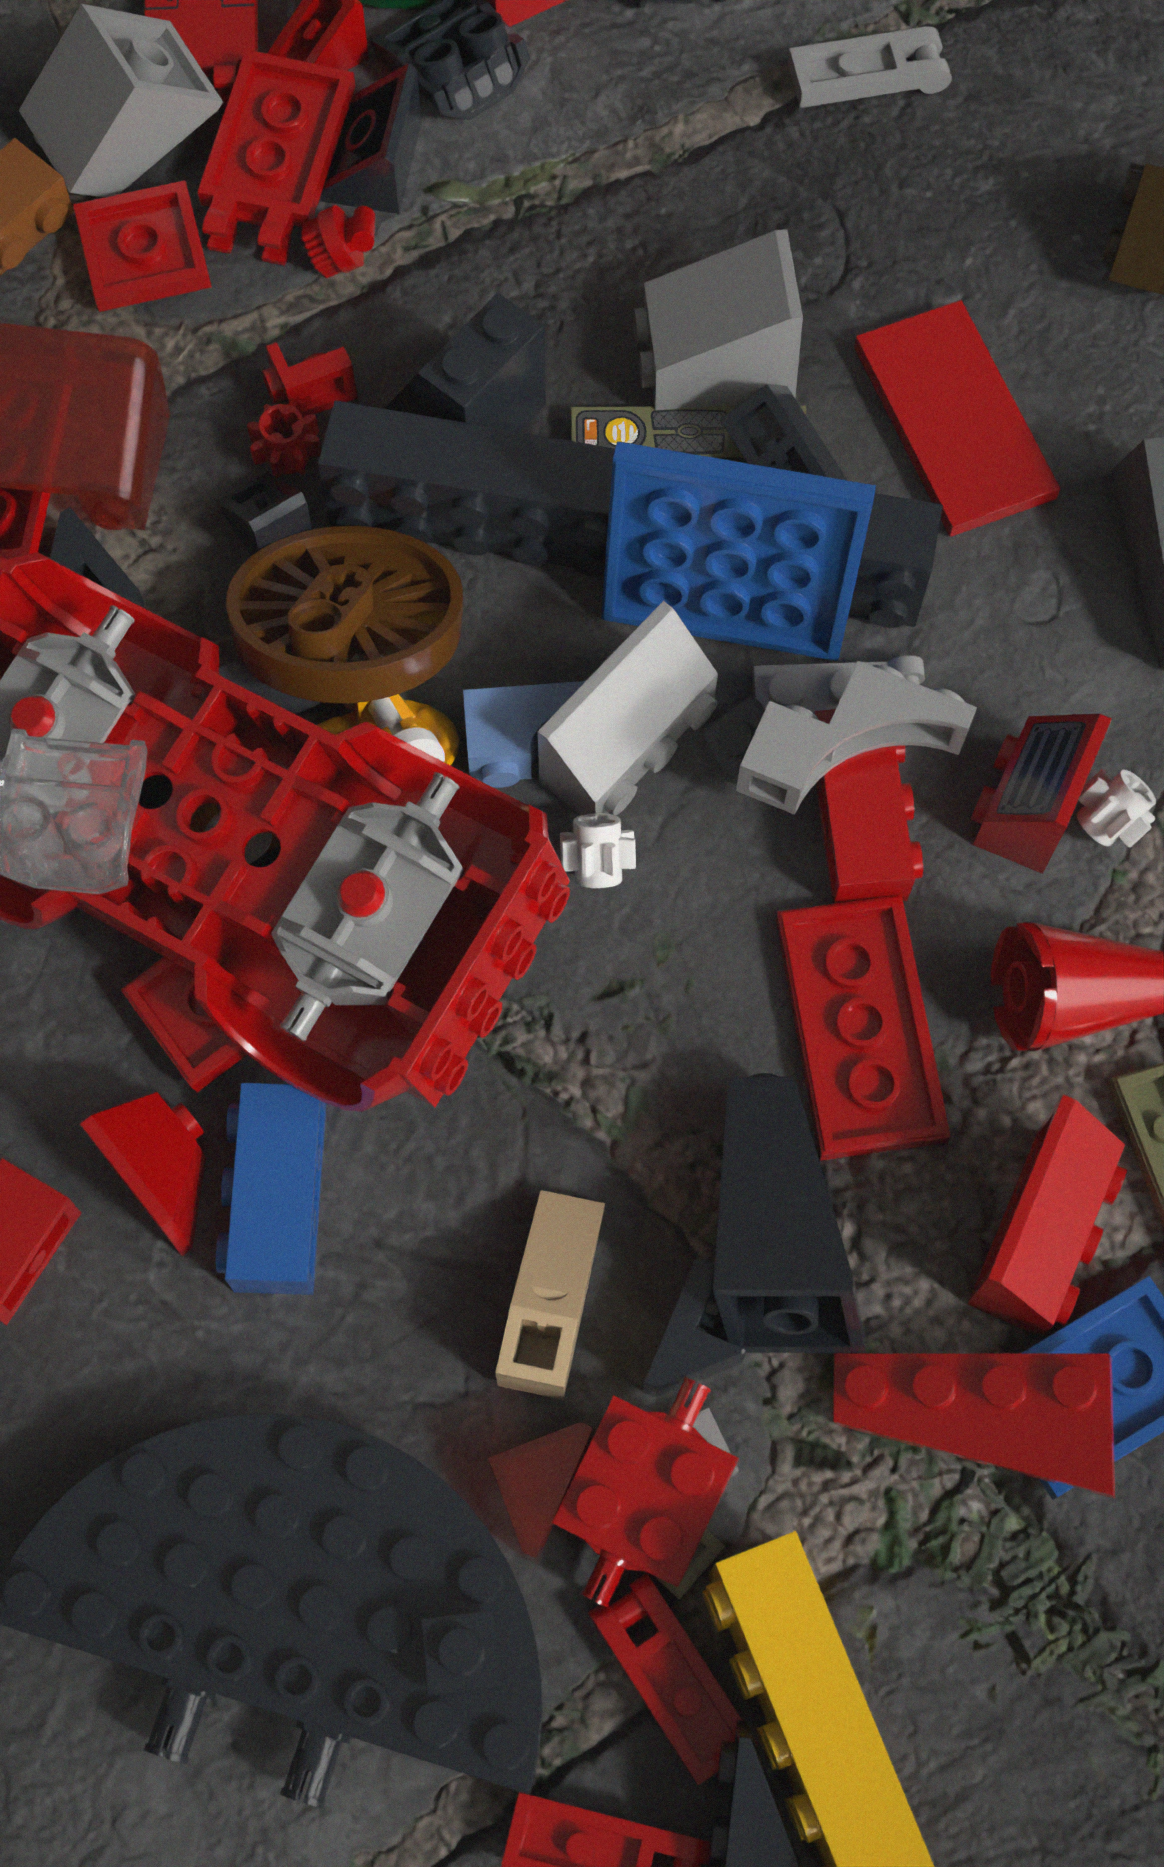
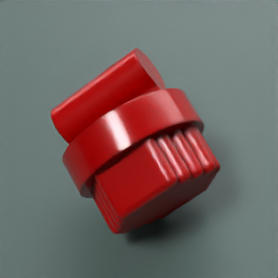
(339, 241)

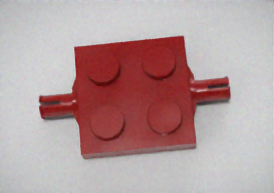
(646, 1491)

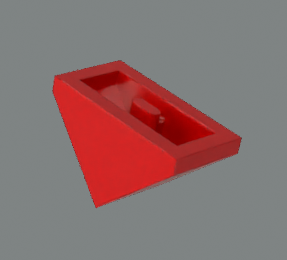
(325, 34)

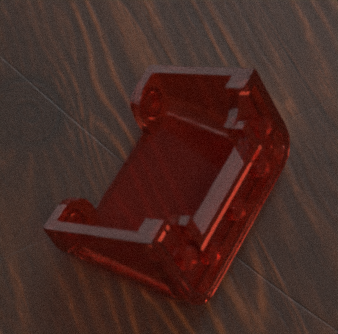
(82, 419)

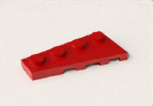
(1004, 1410)

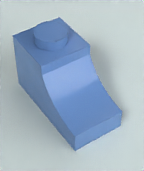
(505, 728)

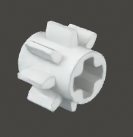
(1116, 808)
(597, 850)

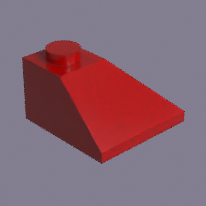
(156, 1159)

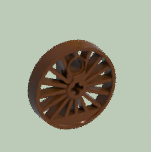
(368, 597)

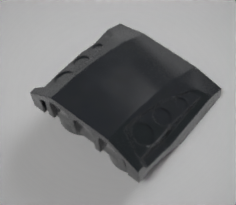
(461, 55)

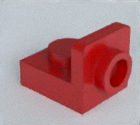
(313, 382)

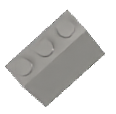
(627, 716)

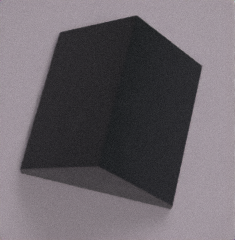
(377, 144)

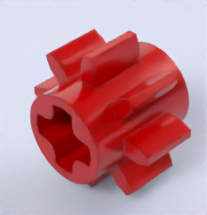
(284, 439)

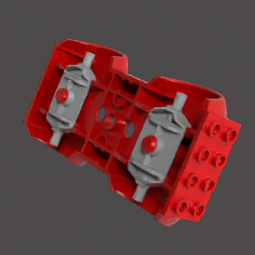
(396, 879)

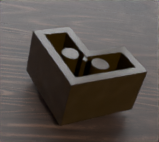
(1139, 247)

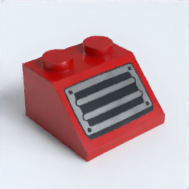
(1038, 786)

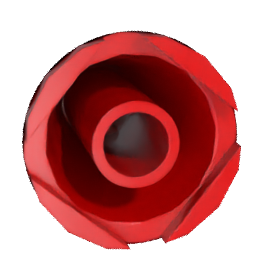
(1071, 985)

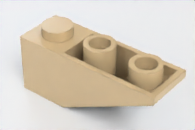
(550, 1295)

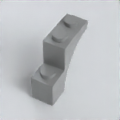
(874, 712)

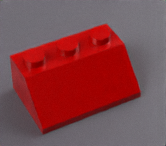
(1051, 1221)

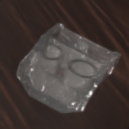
(68, 812)

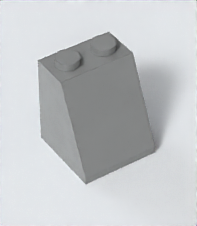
(115, 99)
(722, 326)

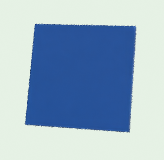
(734, 549)

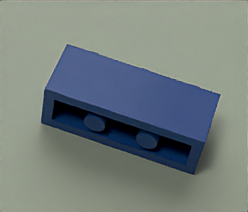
(272, 1190)

